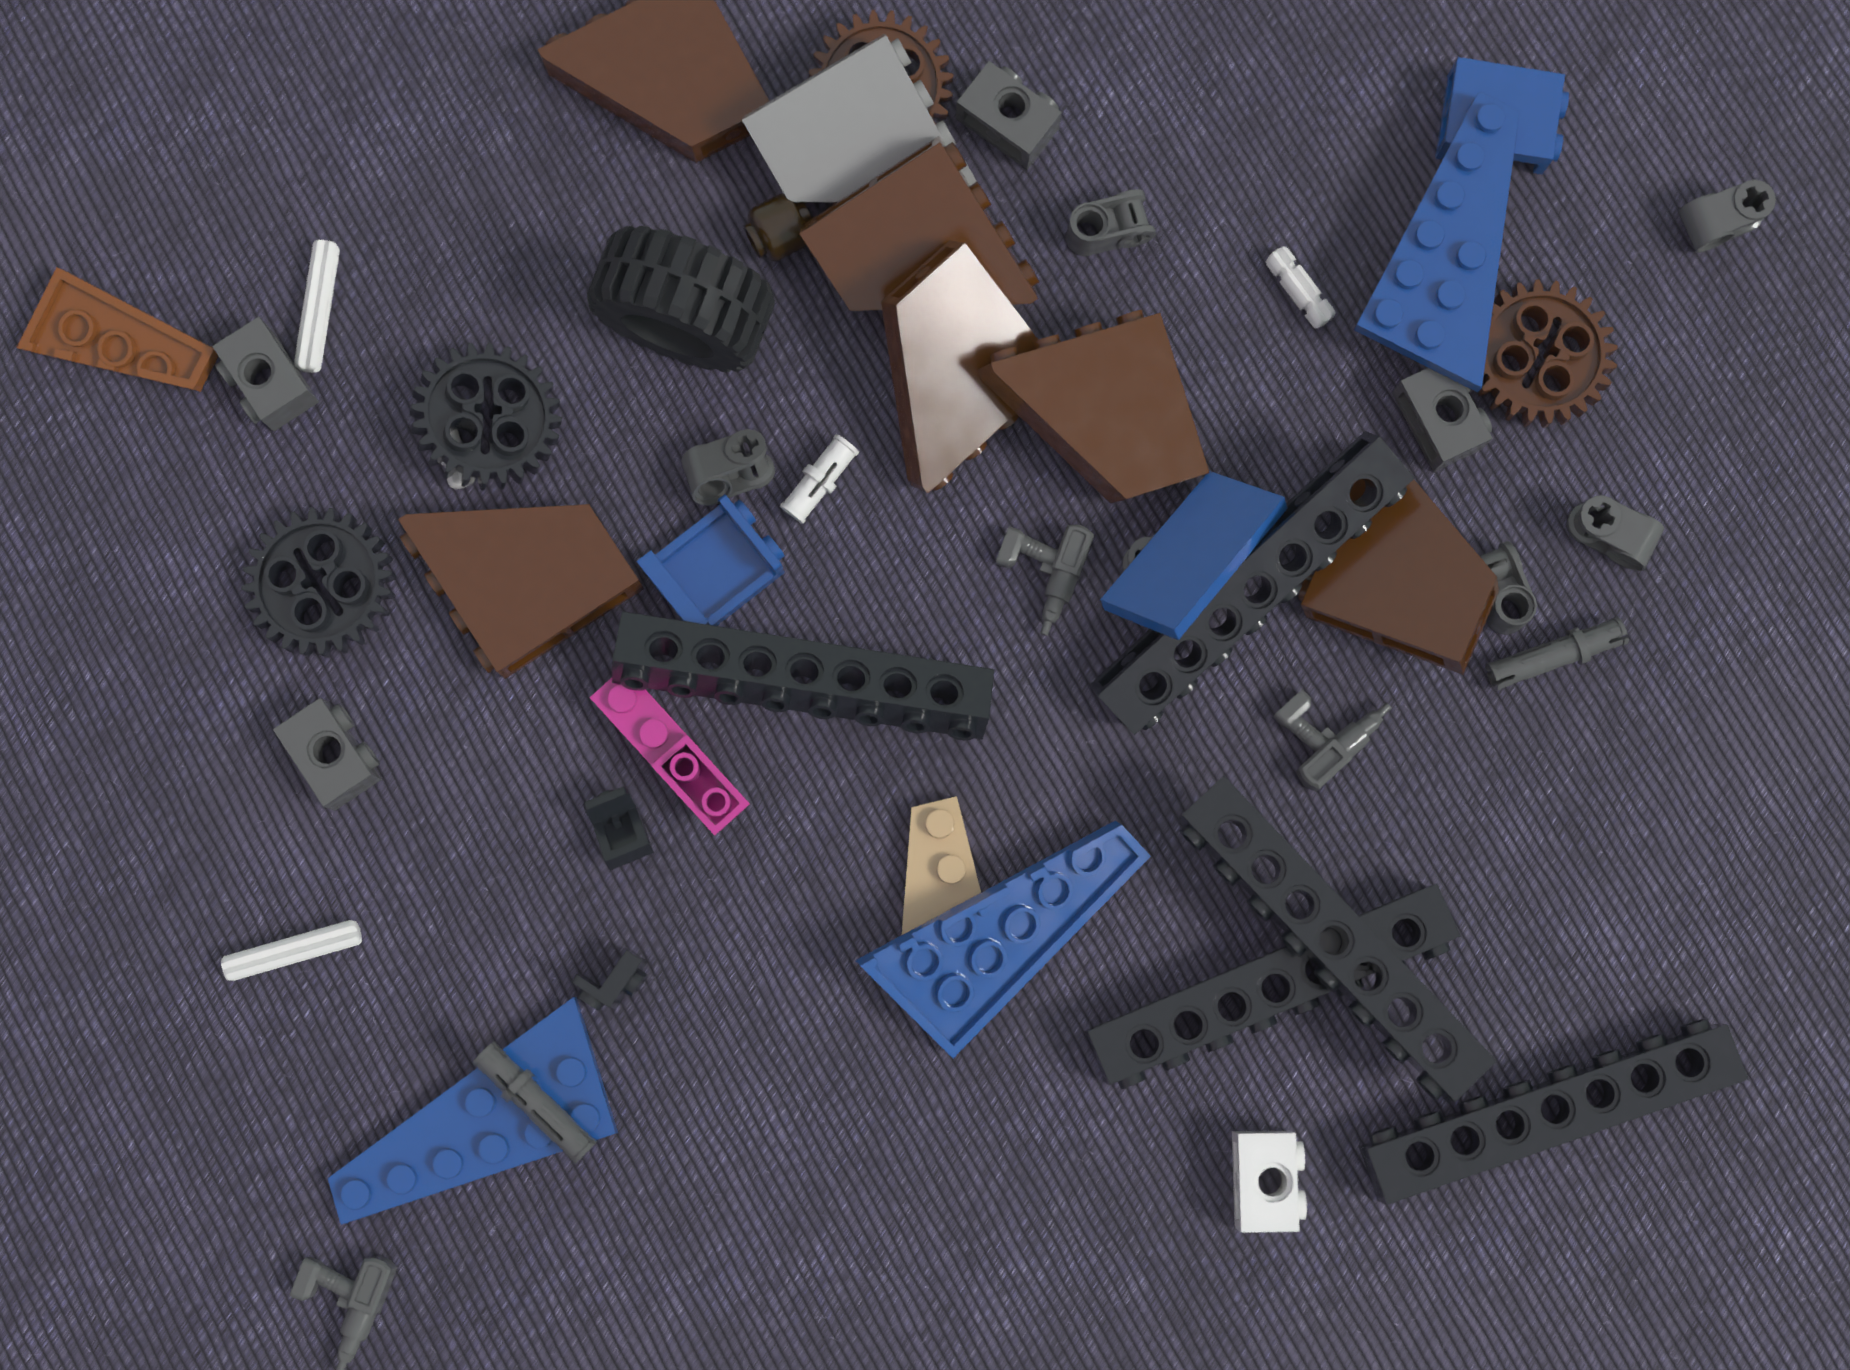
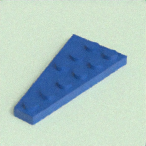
(1445, 269)
(985, 950)
(474, 1130)

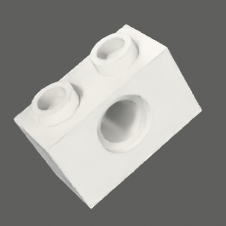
(1251, 1156)

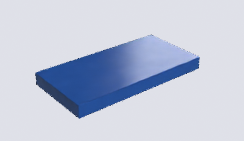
(1194, 554)

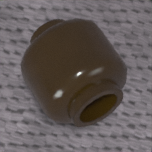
(776, 226)

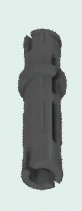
(1574, 647)
(533, 1101)

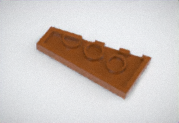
(104, 332)

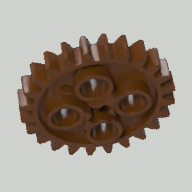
(913, 44)
(1577, 372)

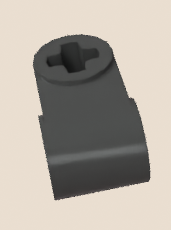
(1723, 214)
(1118, 220)
(725, 467)
(1622, 533)
(1512, 587)

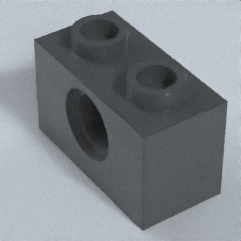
(1017, 137)
(249, 352)
(1442, 440)
(305, 739)

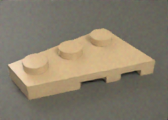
(938, 863)

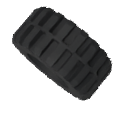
(681, 298)

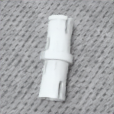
(819, 478)

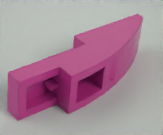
(671, 754)

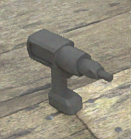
(1062, 565)
(1330, 750)
(360, 1297)

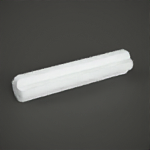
(316, 306)
(291, 950)

